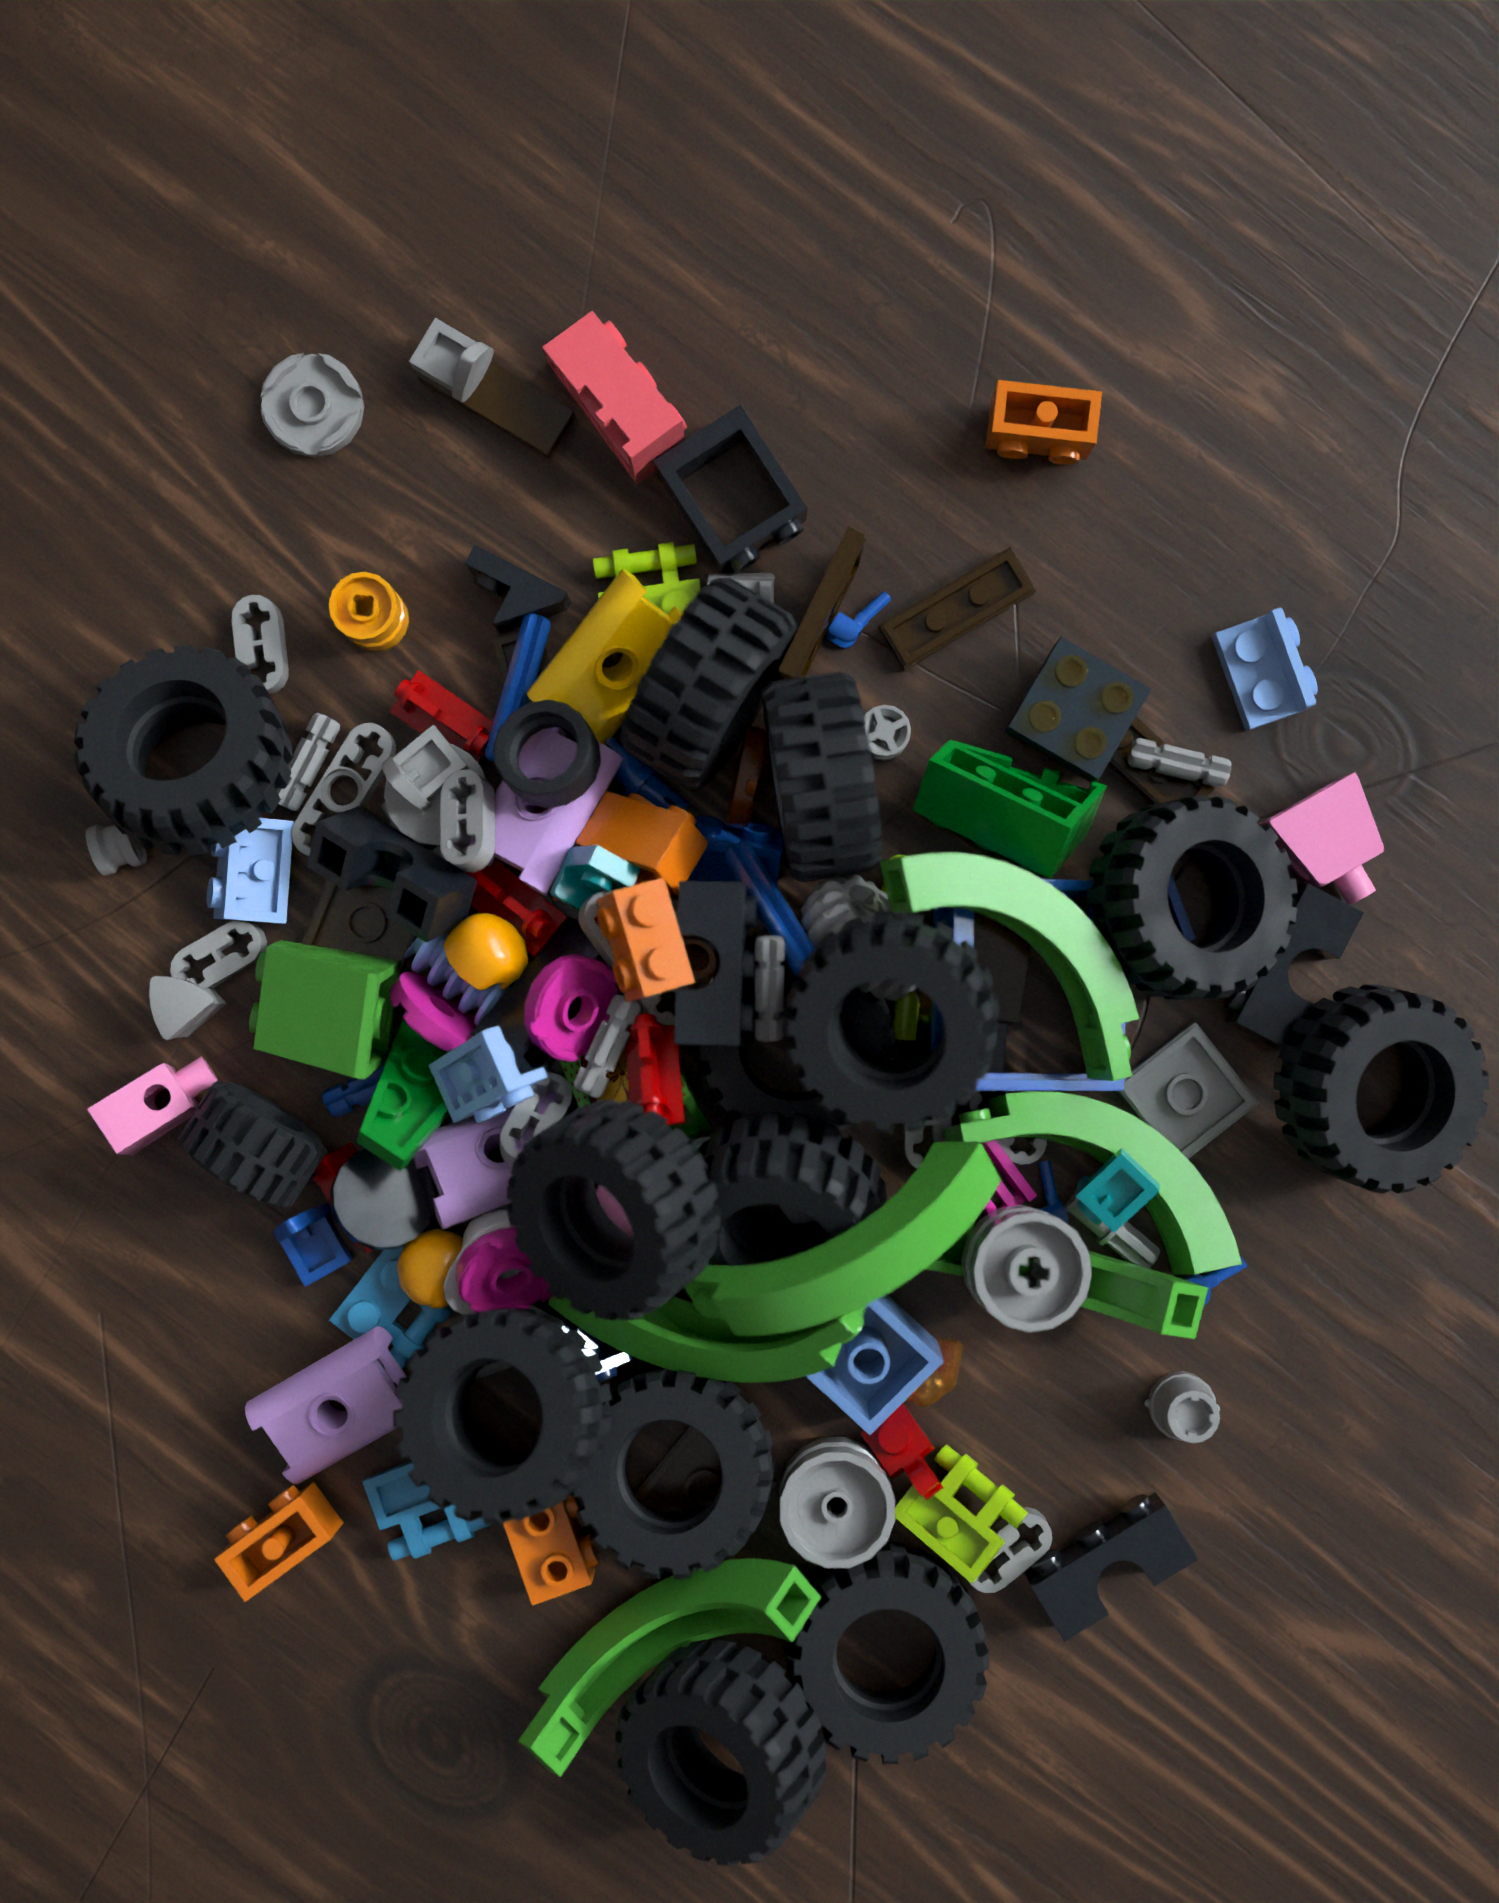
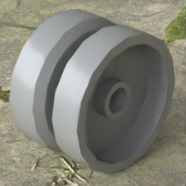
(1051, 1286)
(841, 1533)

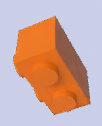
(1043, 421)
(646, 836)
(644, 940)
(279, 1541)
(553, 1551)

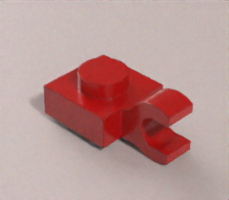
(901, 1447)

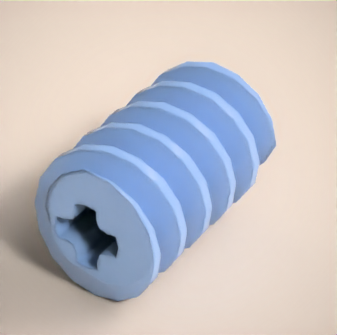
(433, 955)

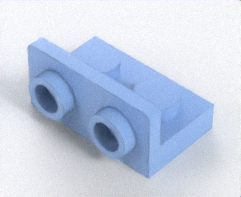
(1265, 669)
(253, 875)
(482, 1078)

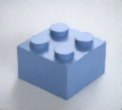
(880, 1364)

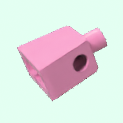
(1331, 837)
(131, 1114)

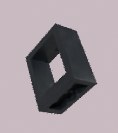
(706, 447)

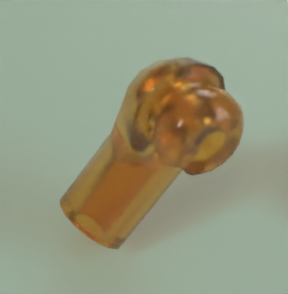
(943, 1378)

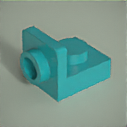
(589, 872)
(1115, 1191)

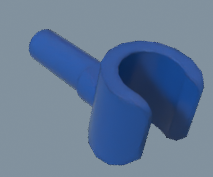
(845, 630)
(1054, 1205)
(1213, 1278)

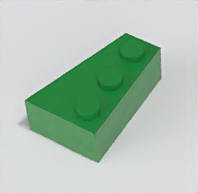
(1007, 808)

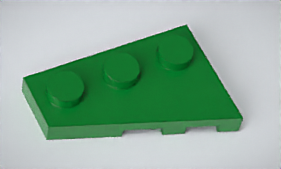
(405, 1102)

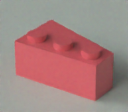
(615, 394)

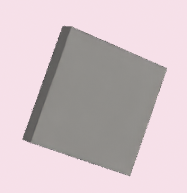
(1187, 1091)

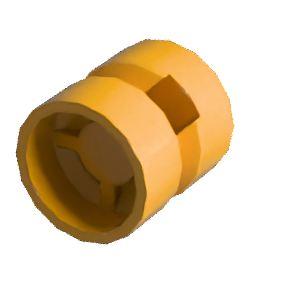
(368, 611)

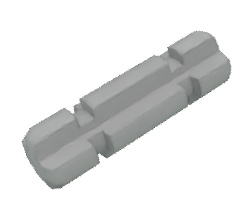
(308, 760)
(1179, 762)
(769, 988)
(607, 1046)

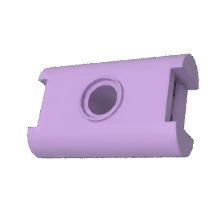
(541, 841)
(461, 1171)
(306, 1424)

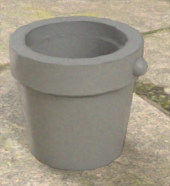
(1183, 1407)

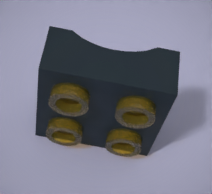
(1077, 710)

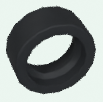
(527, 722)

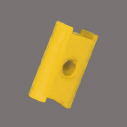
(616, 623)

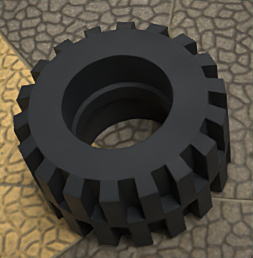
(252, 1144)

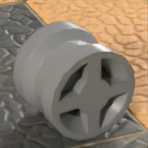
(888, 721)
(112, 849)

